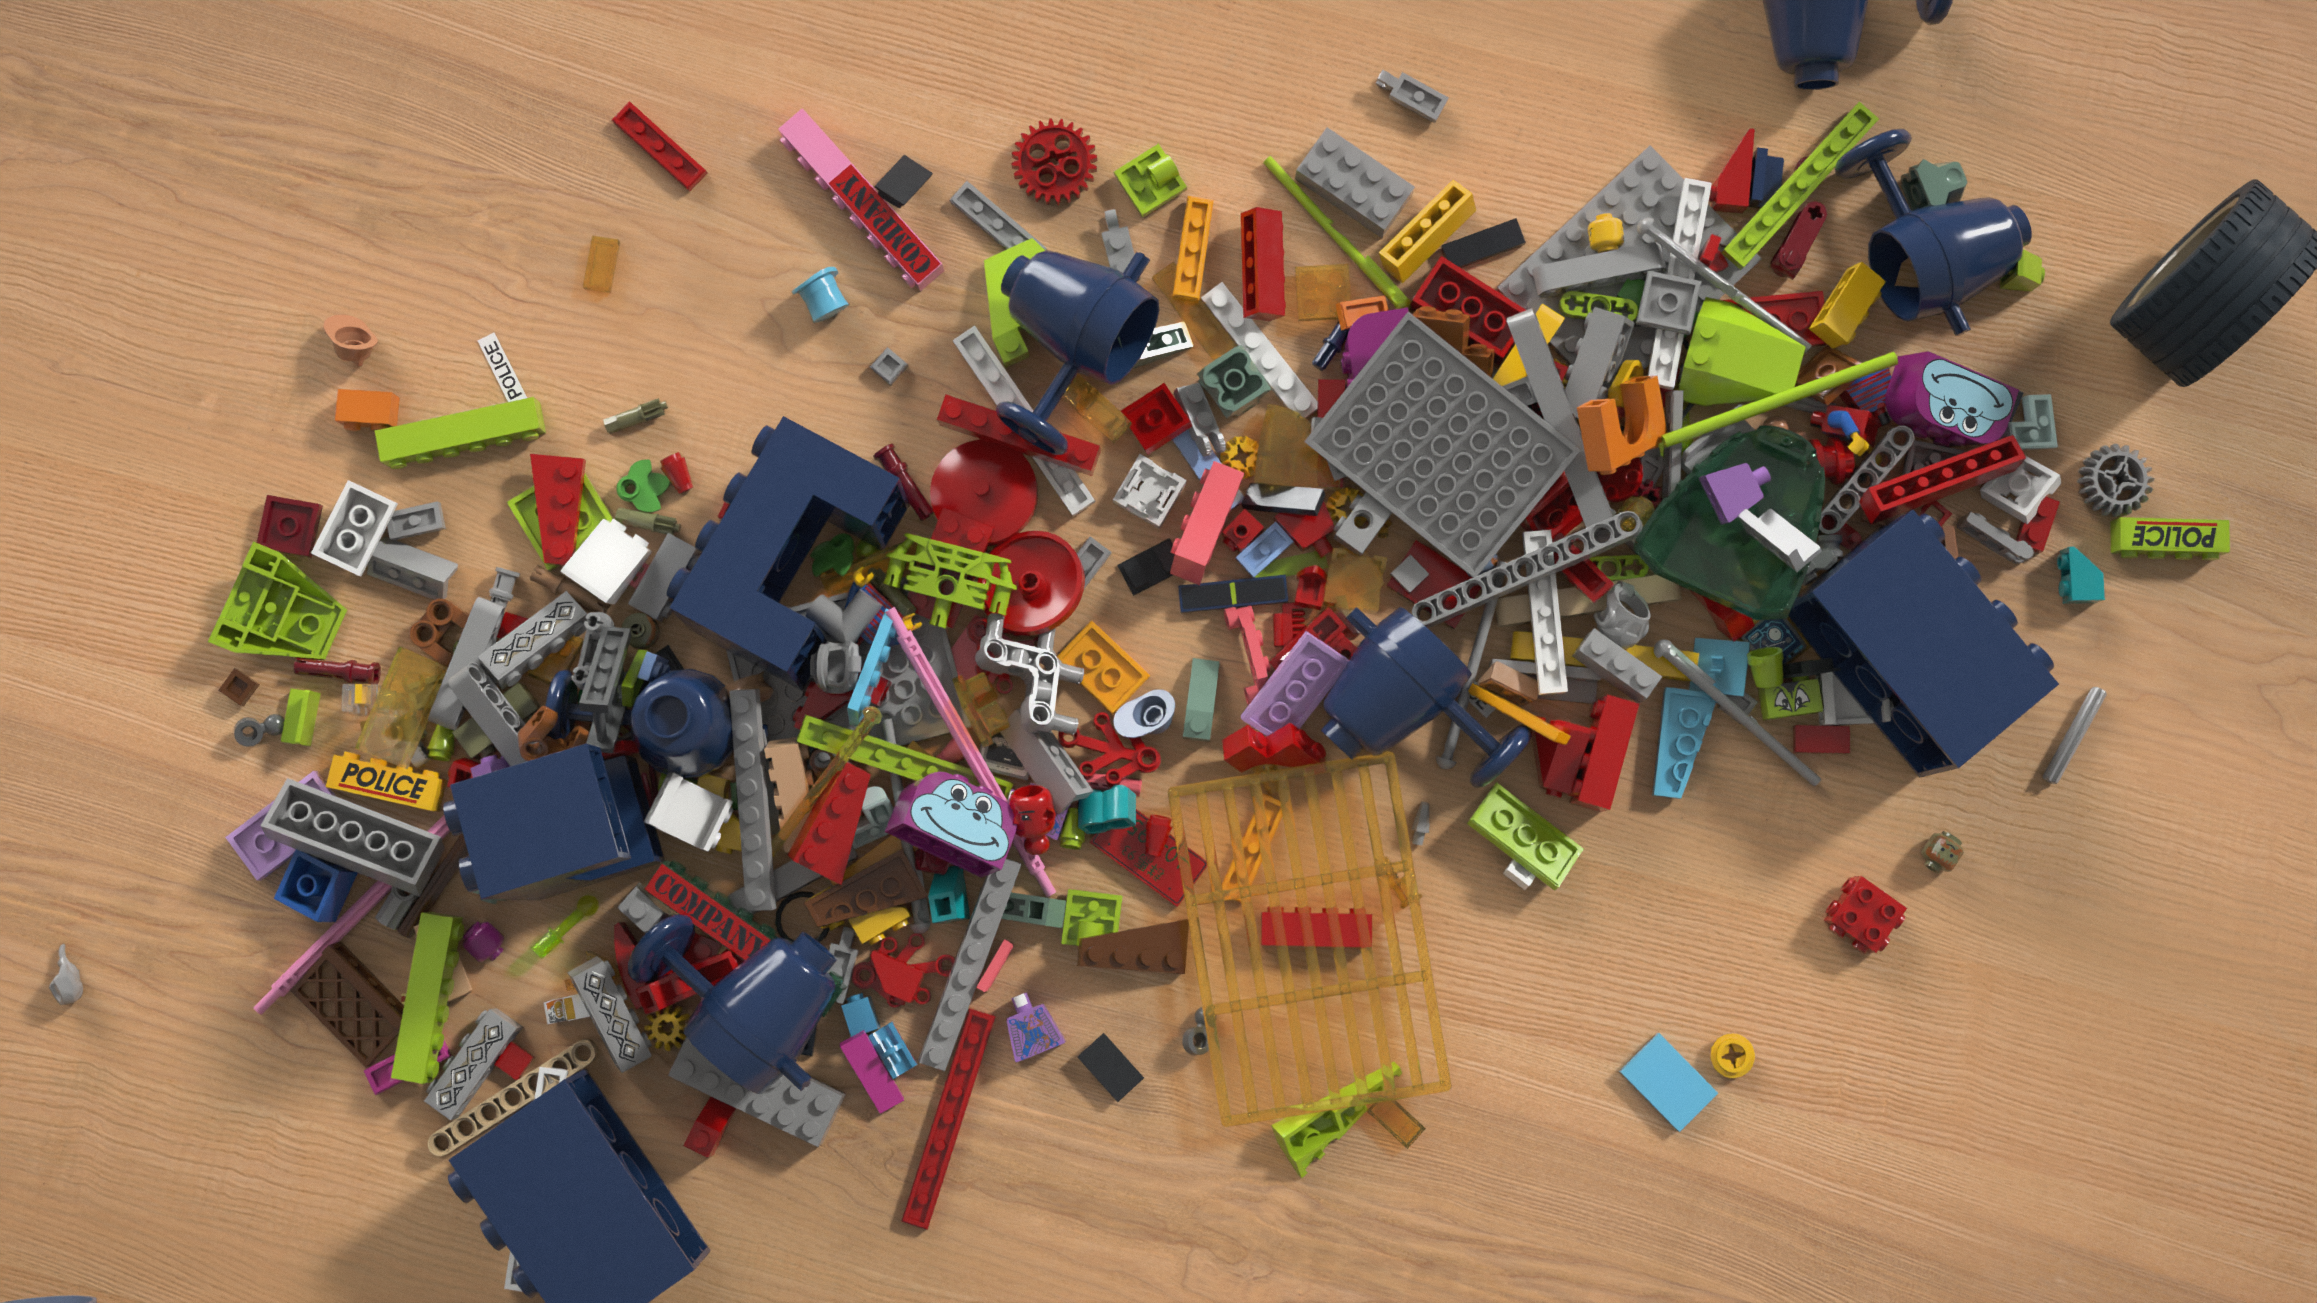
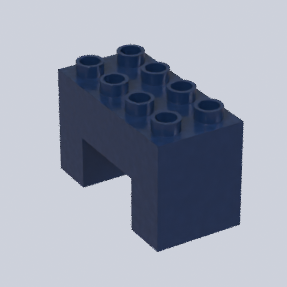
(767, 535)
(552, 825)

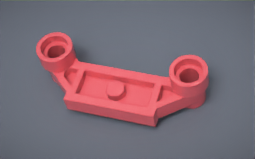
(1252, 638)

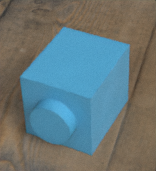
(860, 1014)

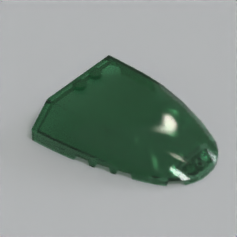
(1722, 560)

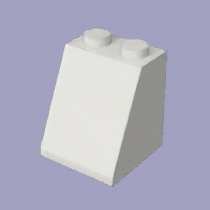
(607, 561)

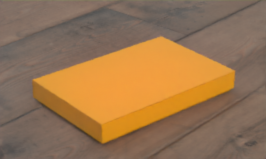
(1108, 670)

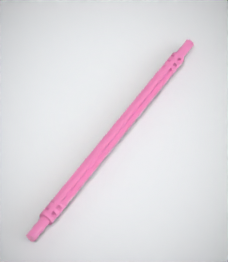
(961, 736)
(334, 934)

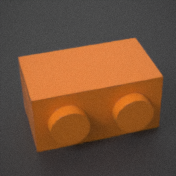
(366, 409)

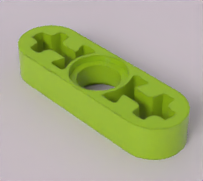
(1606, 300)
(1627, 561)

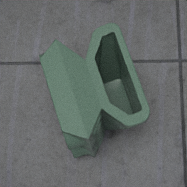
(1933, 184)
(1234, 382)

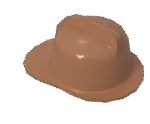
(350, 338)

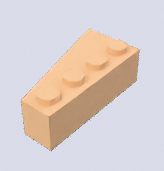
(792, 779)

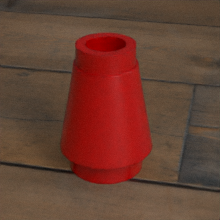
(677, 472)
(1157, 832)

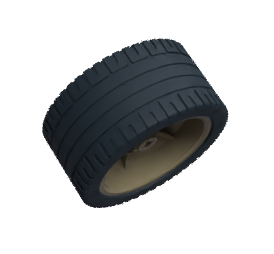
(2219, 284)

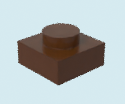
(239, 687)

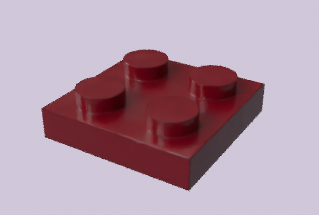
(289, 525)

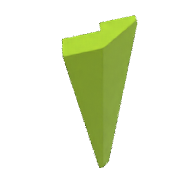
(1307, 1135)

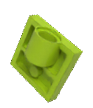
(1150, 180)
(1090, 915)

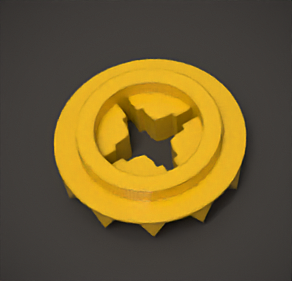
(1248, 446)
(1338, 500)
(1742, 1063)

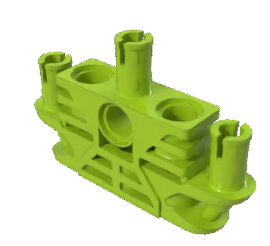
(954, 559)

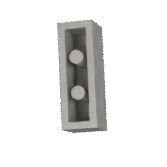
(651, 592)
(1617, 666)

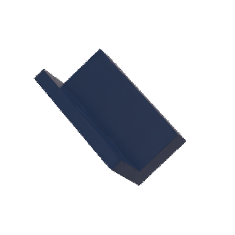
(1765, 177)

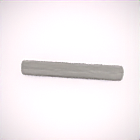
(2074, 735)

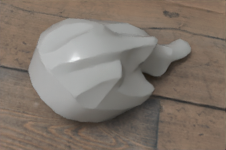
(66, 984)

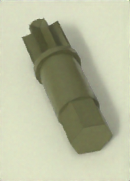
(634, 416)
(647, 521)
(892, 594)

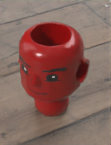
(1034, 816)

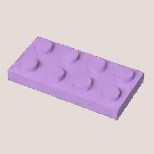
(1295, 686)
(255, 849)

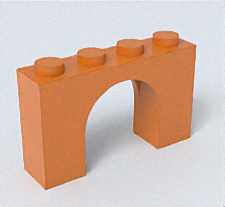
(1644, 425)

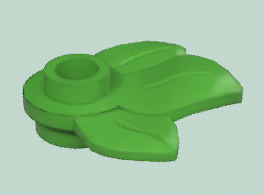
(647, 486)
(833, 554)

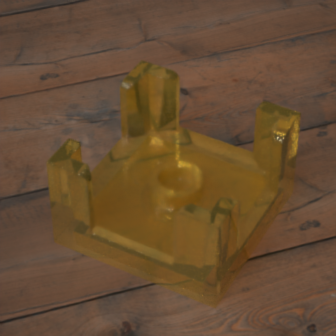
(1354, 581)

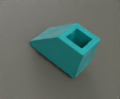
(2080, 578)
(949, 897)

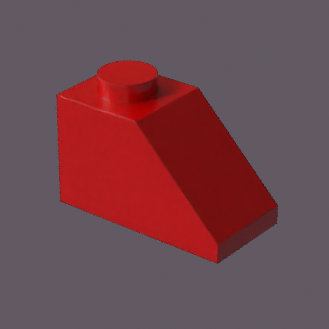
(897, 977)
(710, 1127)

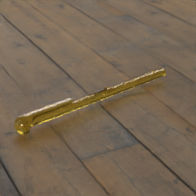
(871, 717)

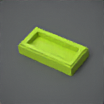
(632, 684)

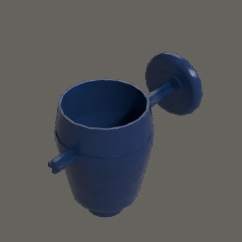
(1823, 36)
(1951, 245)
(1076, 315)
(1400, 684)
(676, 721)
(755, 1015)

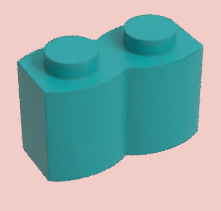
(1107, 810)

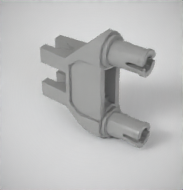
(593, 626)

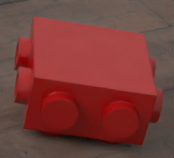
(1864, 915)

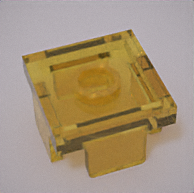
(986, 719)

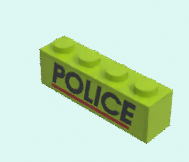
(2170, 537)

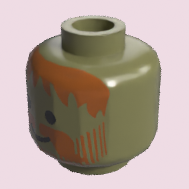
(649, 633)
(1942, 852)

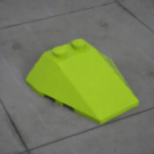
(1737, 357)
(277, 610)

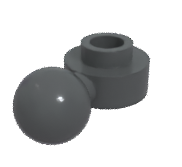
(272, 725)
(1199, 1034)

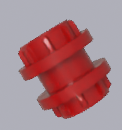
(1835, 458)

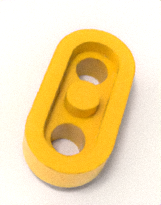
(1627, 370)

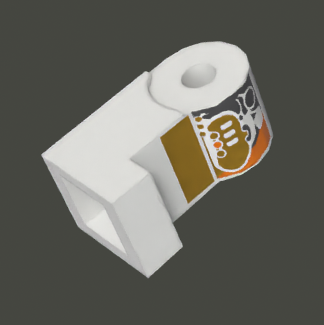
(565, 1009)

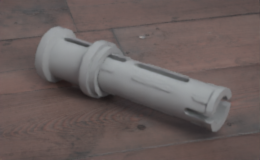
(502, 590)

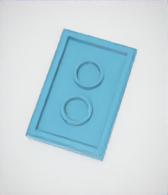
(1668, 1082)

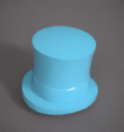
(822, 295)

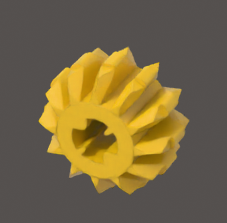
(667, 1038)

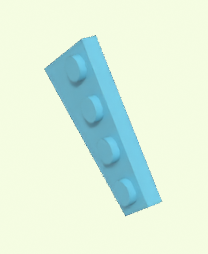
(871, 672)
(1681, 732)

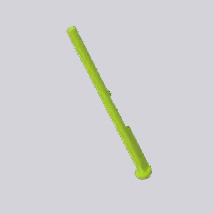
(1366, 264)

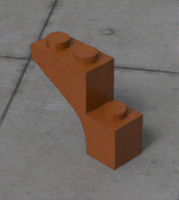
(1454, 329)

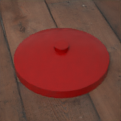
(987, 486)
(1046, 578)

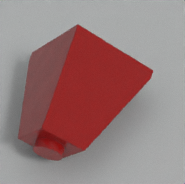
(1557, 762)

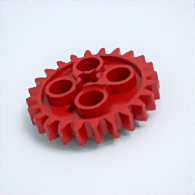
(1063, 183)

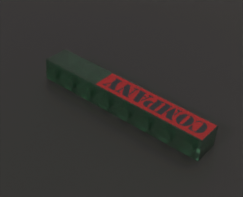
(716, 916)

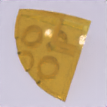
(1284, 455)

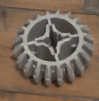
(2123, 462)

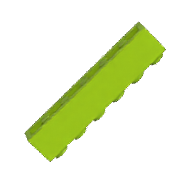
(460, 432)
(427, 997)

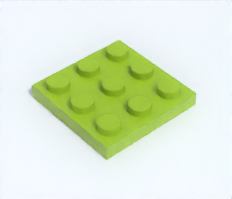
(591, 514)

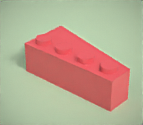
(1205, 523)

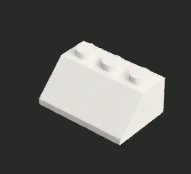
(354, 528)

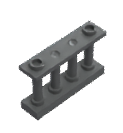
(603, 688)

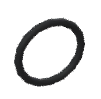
(779, 912)

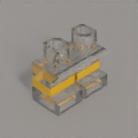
(358, 698)

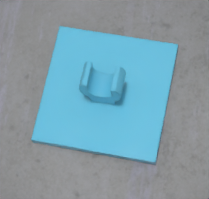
(1724, 663)

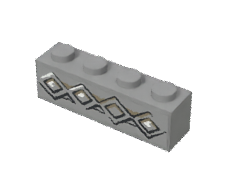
(534, 640)
(609, 1013)
(472, 1064)

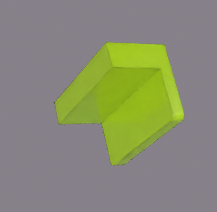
(300, 717)

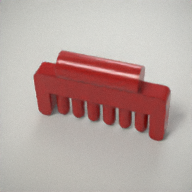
(1283, 625)

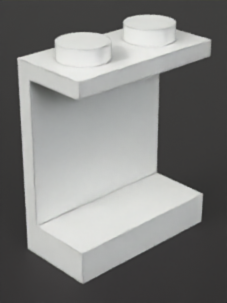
(689, 812)

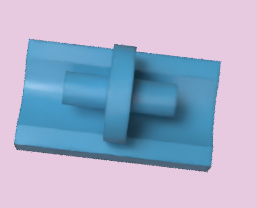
(892, 1050)

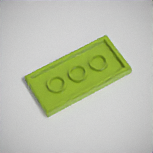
(1525, 836)

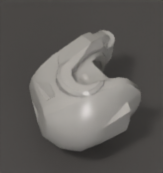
(1618, 622)
(836, 667)

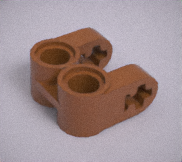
(438, 628)
(536, 731)

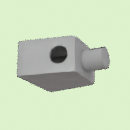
(644, 908)

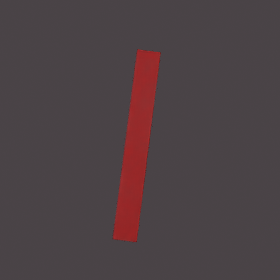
(948, 1119)

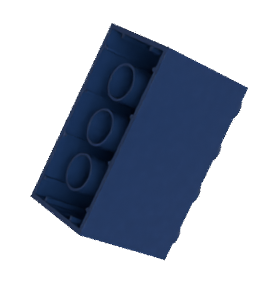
(1924, 635)
(577, 1201)

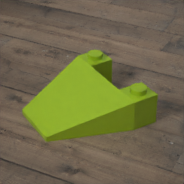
(1004, 328)

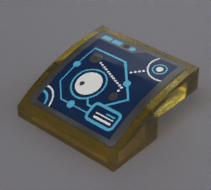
(1777, 633)

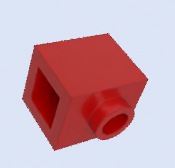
(1241, 532)

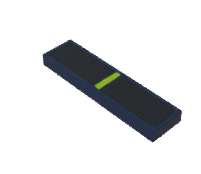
(1233, 593)

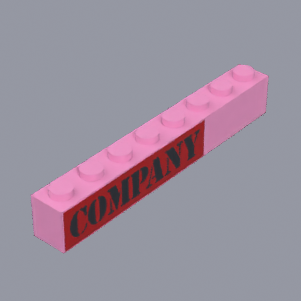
(861, 200)

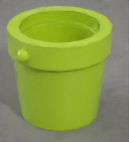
(1766, 666)

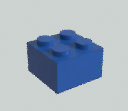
(315, 887)

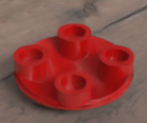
(1623, 482)

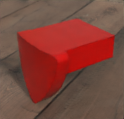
(1712, 256)
(1310, 587)

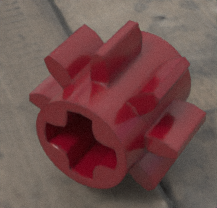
(1652, 491)

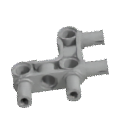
(1024, 662)

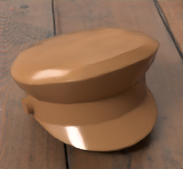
(752, 682)

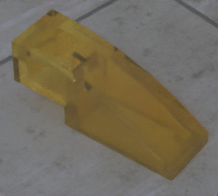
(1096, 409)

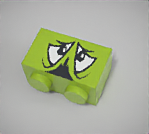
(1791, 699)

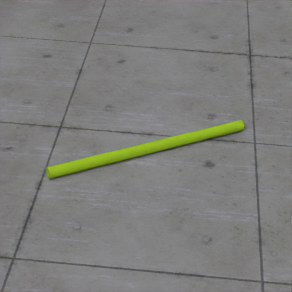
(1779, 399)

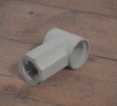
(395, 908)

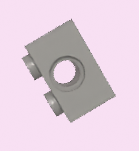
(1359, 539)

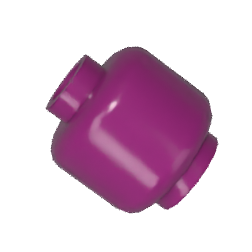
(483, 941)

